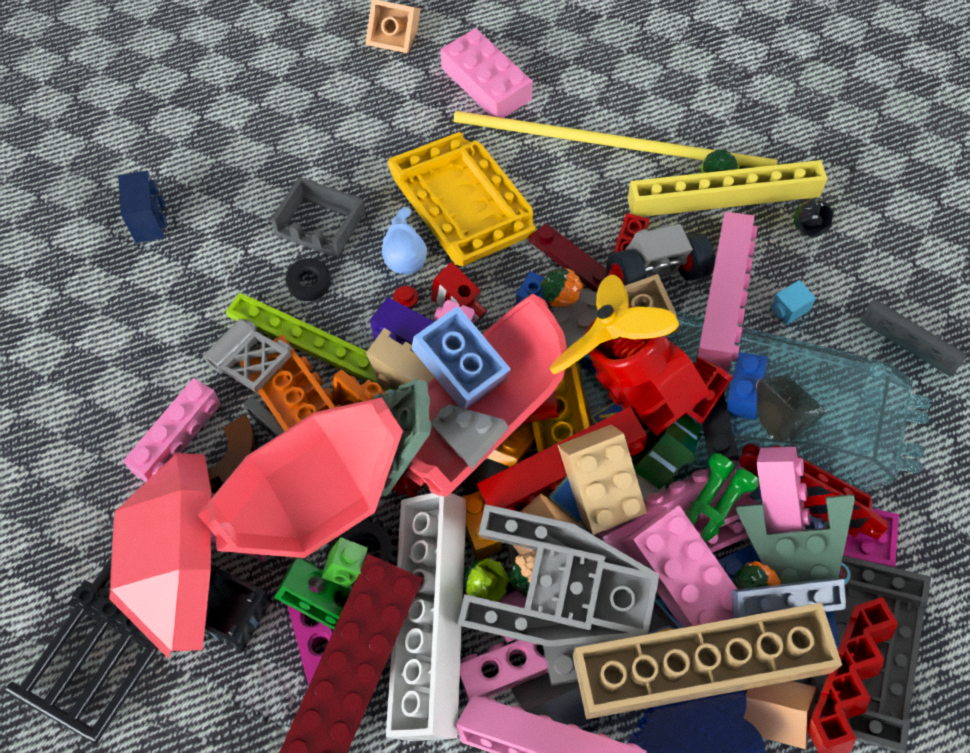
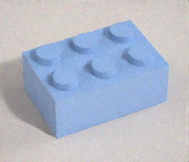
(460, 358)

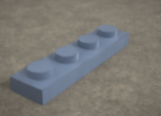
(790, 595)

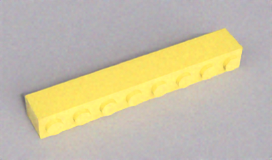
(726, 188)

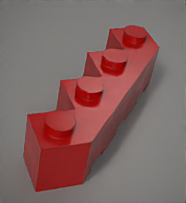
(843, 690)

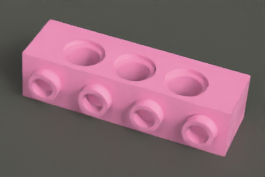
(508, 676)

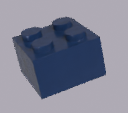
(142, 206)

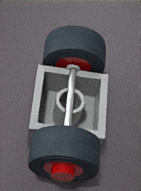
(663, 253)

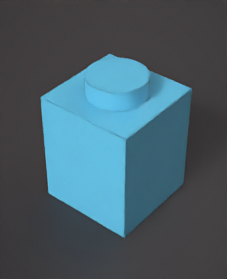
(792, 302)

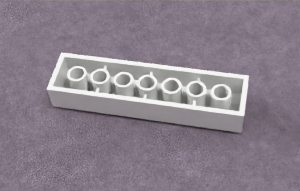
(428, 647)

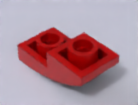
(631, 225)

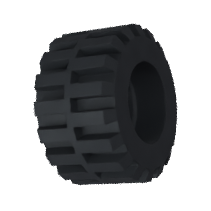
(374, 534)

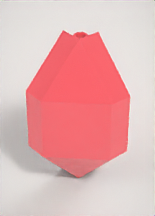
(307, 483)
(165, 555)

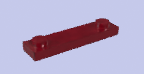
(568, 256)

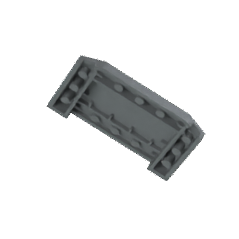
(891, 691)

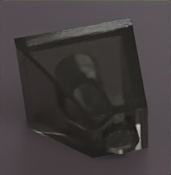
(786, 408)

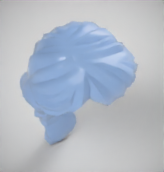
(402, 246)

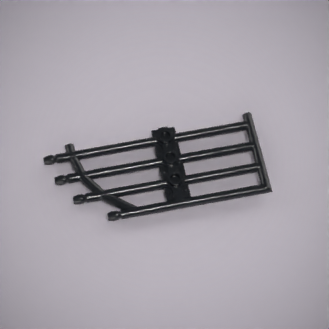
(95, 603)

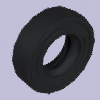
(303, 266)

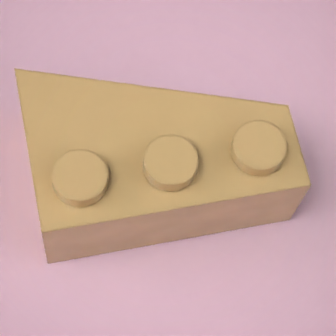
(395, 363)

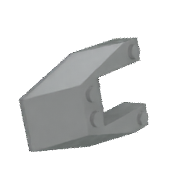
(576, 588)

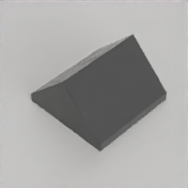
(559, 702)

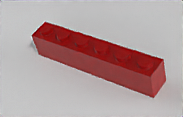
(545, 470)

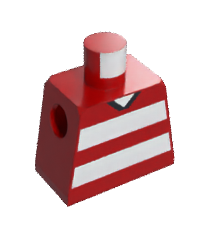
(457, 287)

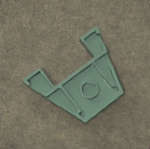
(411, 411)
(801, 553)

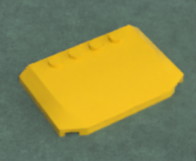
(463, 197)

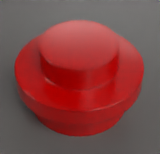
(406, 296)

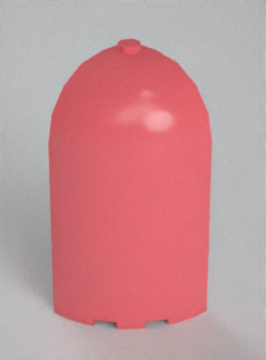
(529, 344)

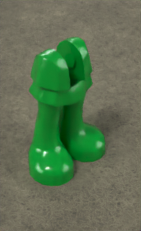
(741, 482)

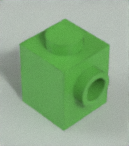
(344, 562)

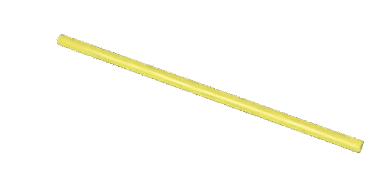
(602, 138)

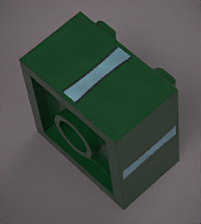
(668, 452)

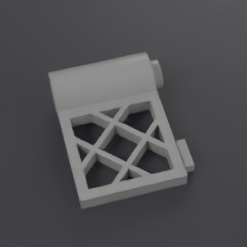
(235, 347)

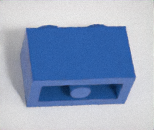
(743, 393)

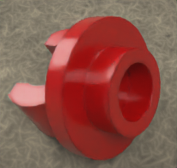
(406, 486)

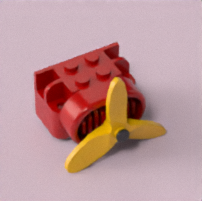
(637, 359)

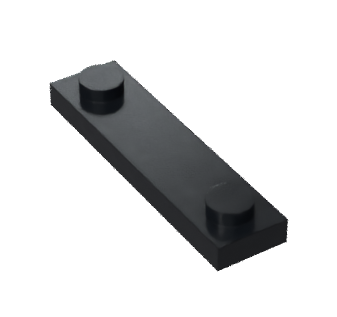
(719, 432)

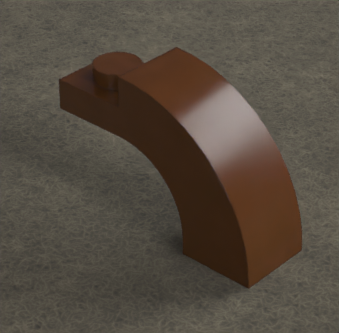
(241, 443)

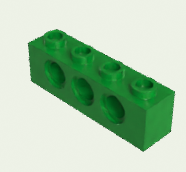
(319, 606)

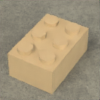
(602, 479)

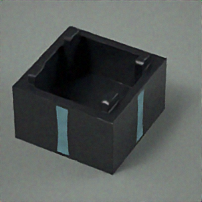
(234, 609)

